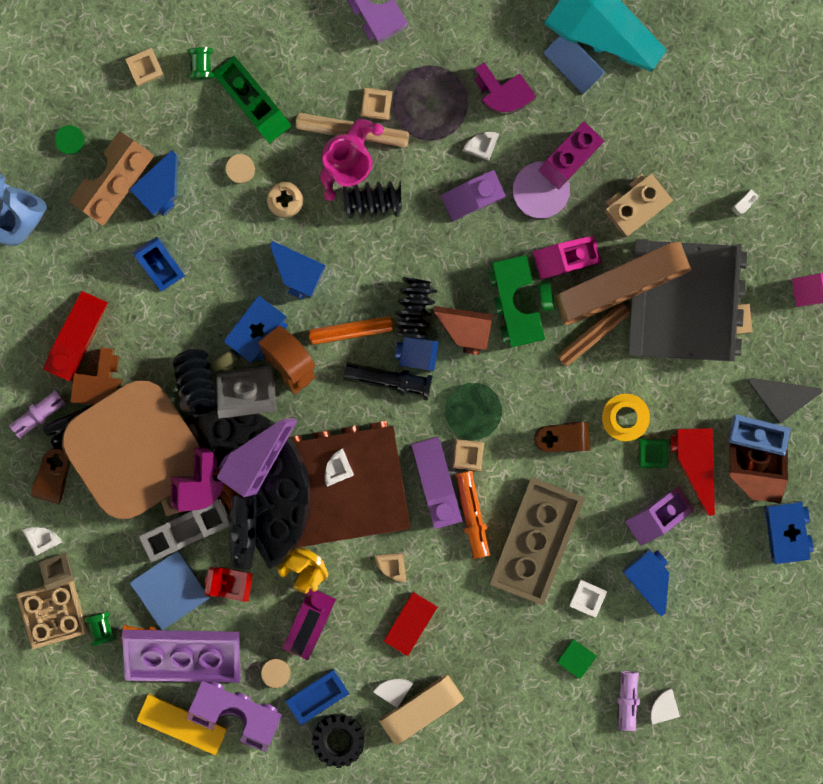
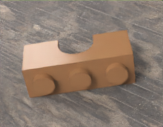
(124, 166)

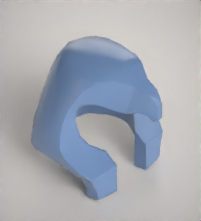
(18, 213)

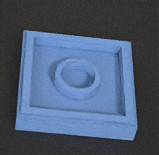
(170, 590)

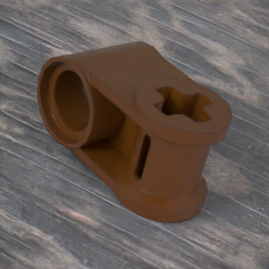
(568, 437)
(51, 481)

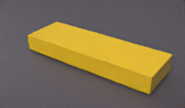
(173, 722)

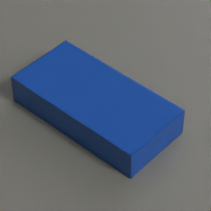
(317, 697)

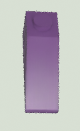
(249, 464)
(436, 483)

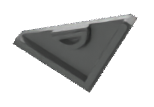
(783, 398)

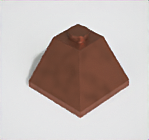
(465, 328)
(759, 473)

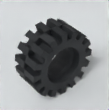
(333, 757)

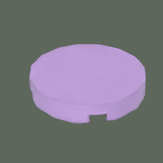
(537, 195)

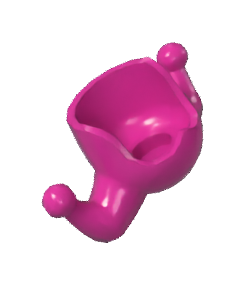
(347, 158)

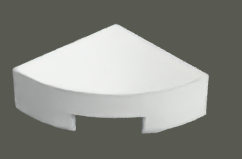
(481, 145)
(744, 203)
(337, 468)
(41, 539)
(393, 690)
(664, 707)

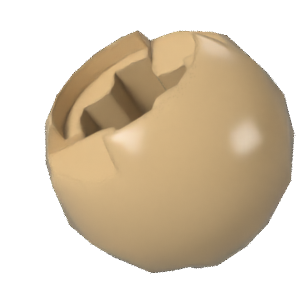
(293, 206)

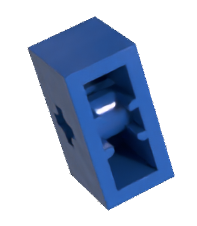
(258, 313)
(777, 520)

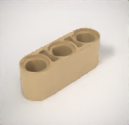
(421, 709)

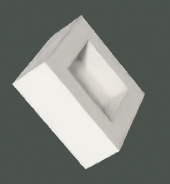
(588, 598)

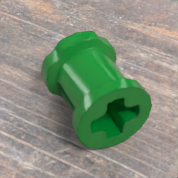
(200, 63)
(93, 621)

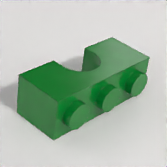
(508, 277)

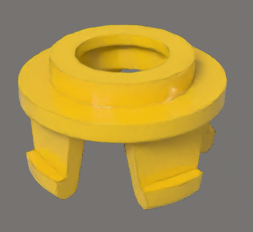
(609, 417)
(310, 567)

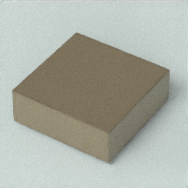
(56, 571)

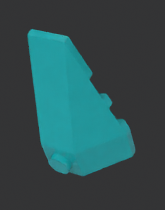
(608, 28)

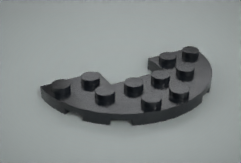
(283, 492)

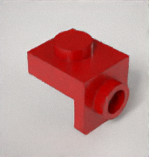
(228, 583)

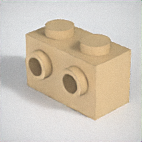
(638, 204)

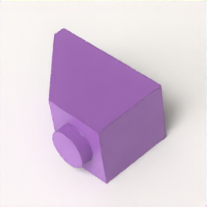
(473, 196)
(659, 516)

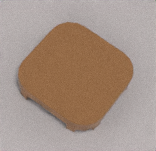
(130, 448)

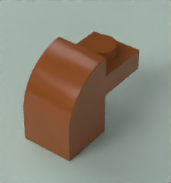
(289, 358)
(91, 388)

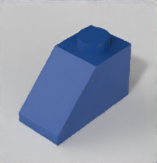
(159, 186)
(297, 270)
(417, 353)
(650, 578)

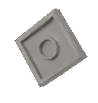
(245, 392)

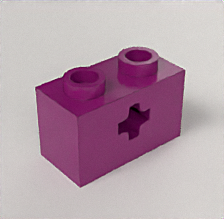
(571, 155)

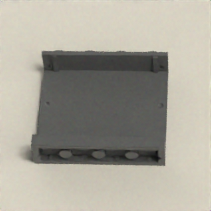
(694, 312)

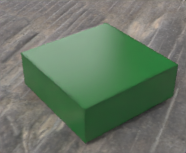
(653, 453)
(576, 659)

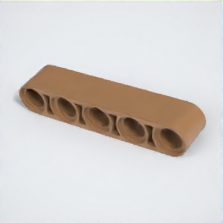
(622, 283)

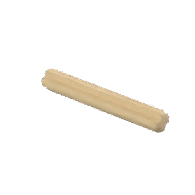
(336, 127)

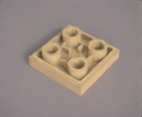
(52, 614)

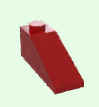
(75, 336)
(695, 456)

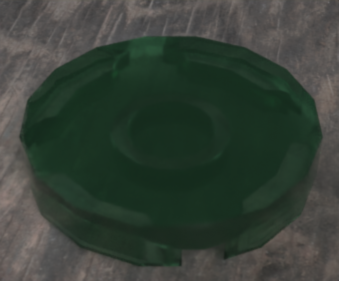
(467, 402)

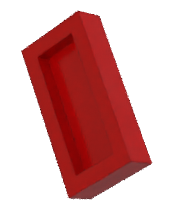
(410, 623)

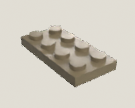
(537, 540)

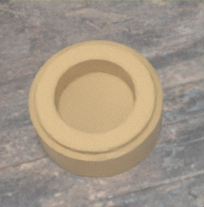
(240, 168)
(275, 672)

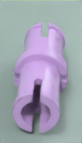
(37, 414)
(628, 700)

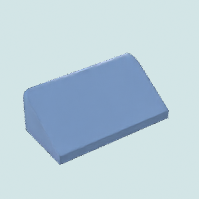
(574, 63)
(759, 435)

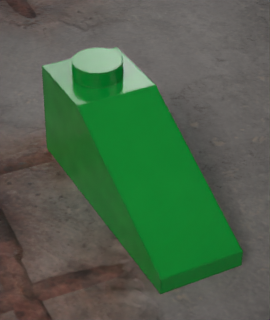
(252, 99)

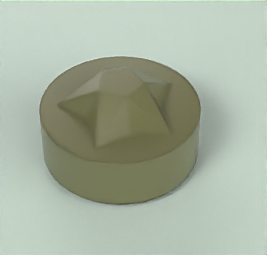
(225, 361)

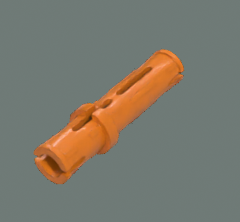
(472, 515)

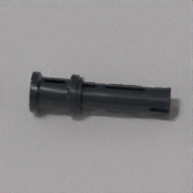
(402, 382)

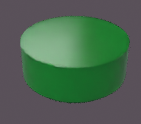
(69, 140)
(546, 296)

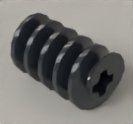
(372, 200)
(415, 308)
(194, 382)

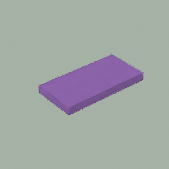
(181, 656)

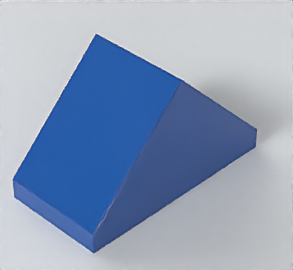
(159, 263)

